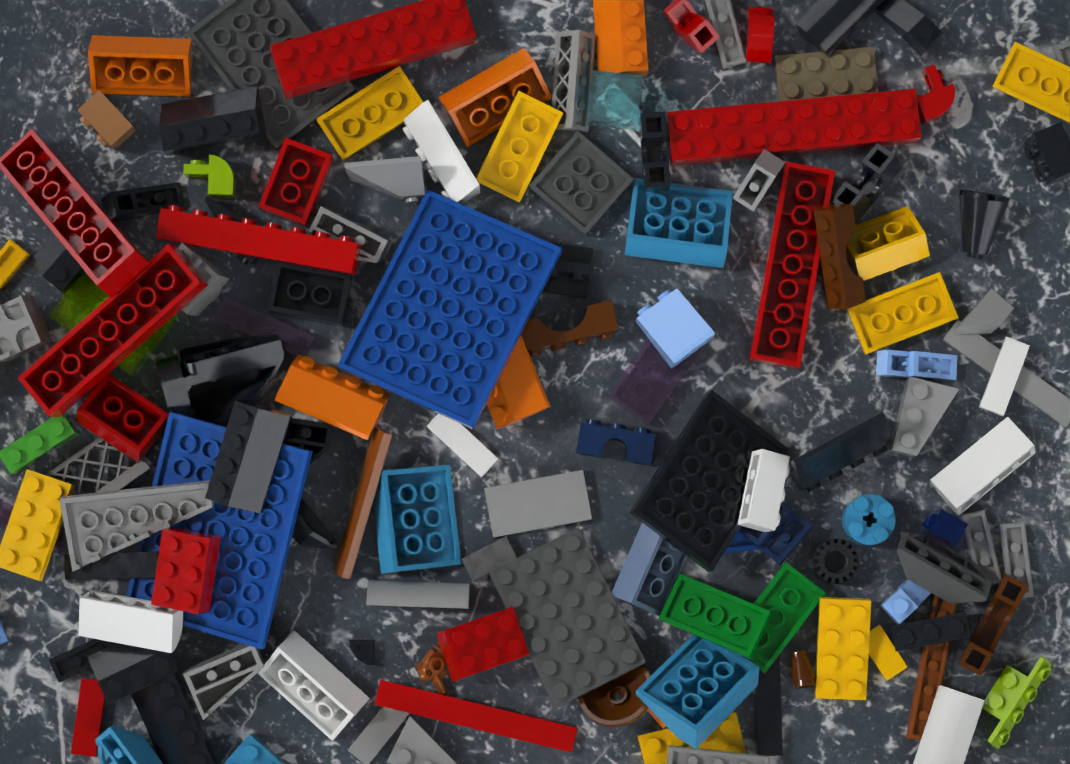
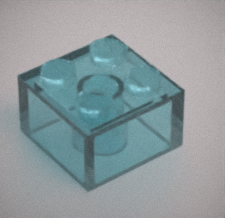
(614, 100)

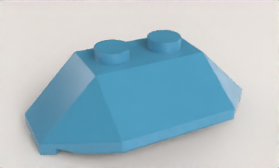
(124, 747)

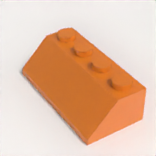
(621, 36)
(141, 65)
(484, 100)
(517, 391)
(332, 396)

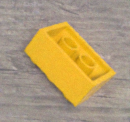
(886, 243)

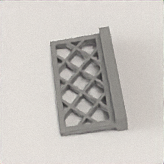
(127, 480)

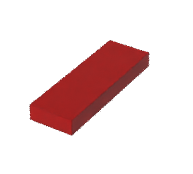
(88, 718)

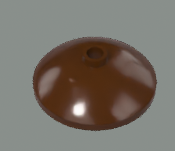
(602, 708)

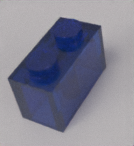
(944, 527)

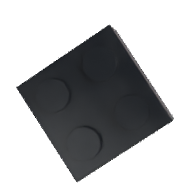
(1050, 154)

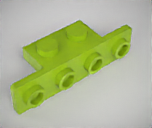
(1011, 696)

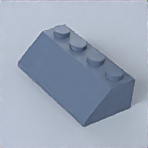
(649, 572)

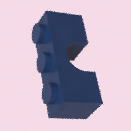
(638, 443)

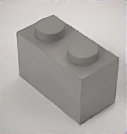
(758, 180)

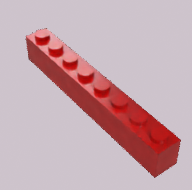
(258, 241)

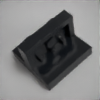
(571, 272)

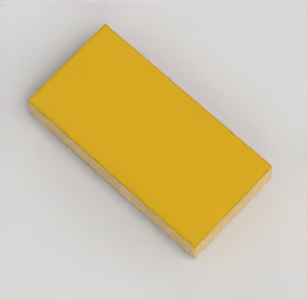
(11, 260)
(884, 654)

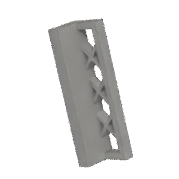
(577, 79)

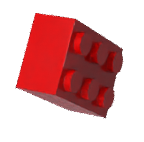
(296, 183)
(122, 418)
(186, 570)
(482, 644)

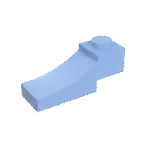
(916, 364)
(904, 601)

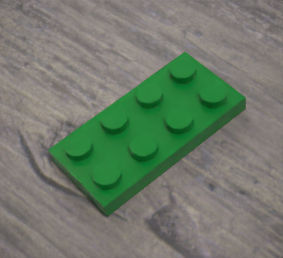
(791, 601)
(715, 616)

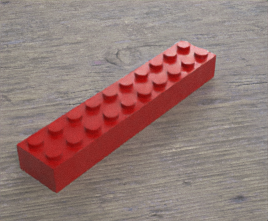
(793, 127)

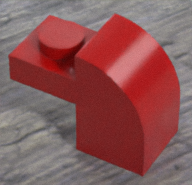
(690, 26)
(759, 34)
(938, 100)

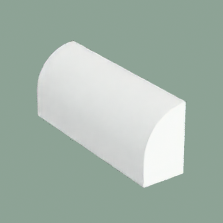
(983, 466)
(129, 621)
(949, 728)

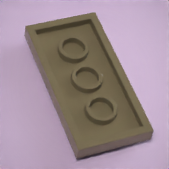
(824, 76)

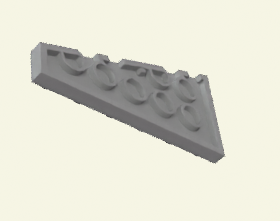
(116, 519)

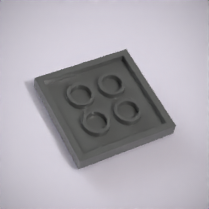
(581, 183)

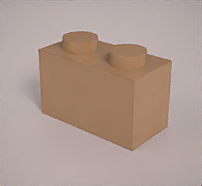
(106, 120)

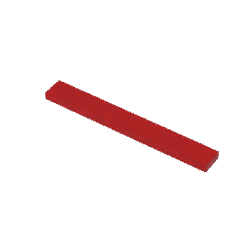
(475, 716)

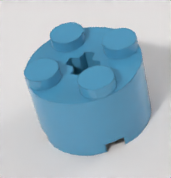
(880, 511)

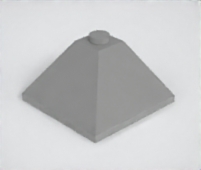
(394, 177)

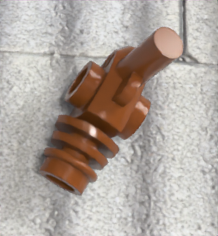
(433, 669)

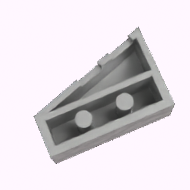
(372, 244)
(918, 414)
(220, 676)
(418, 747)

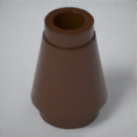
(802, 671)

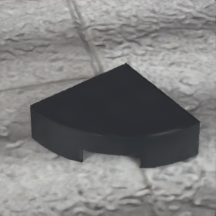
(363, 650)

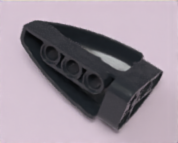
(218, 374)

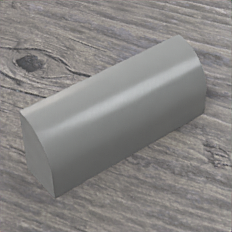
(418, 594)

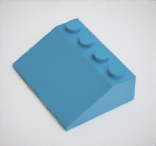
(679, 224)
(416, 519)
(698, 688)

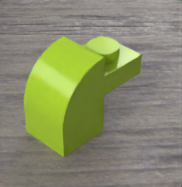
(219, 174)

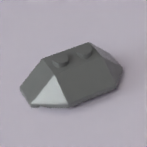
(941, 569)

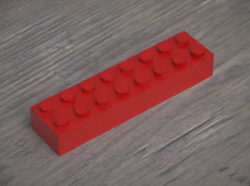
(371, 45)
(72, 213)
(790, 267)
(112, 331)

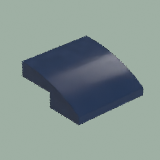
(784, 539)

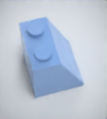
(674, 327)

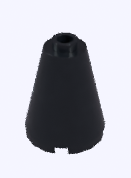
(980, 220)

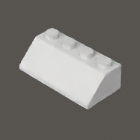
(441, 154)
(313, 685)

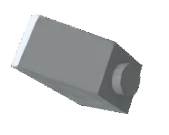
(987, 315)

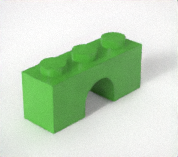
(45, 437)

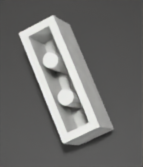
(764, 490)

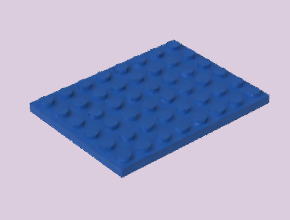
(450, 308)
(251, 543)

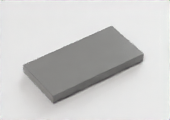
(538, 503)

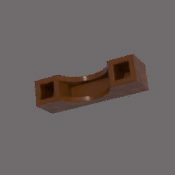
(833, 229)
(598, 322)
(992, 624)

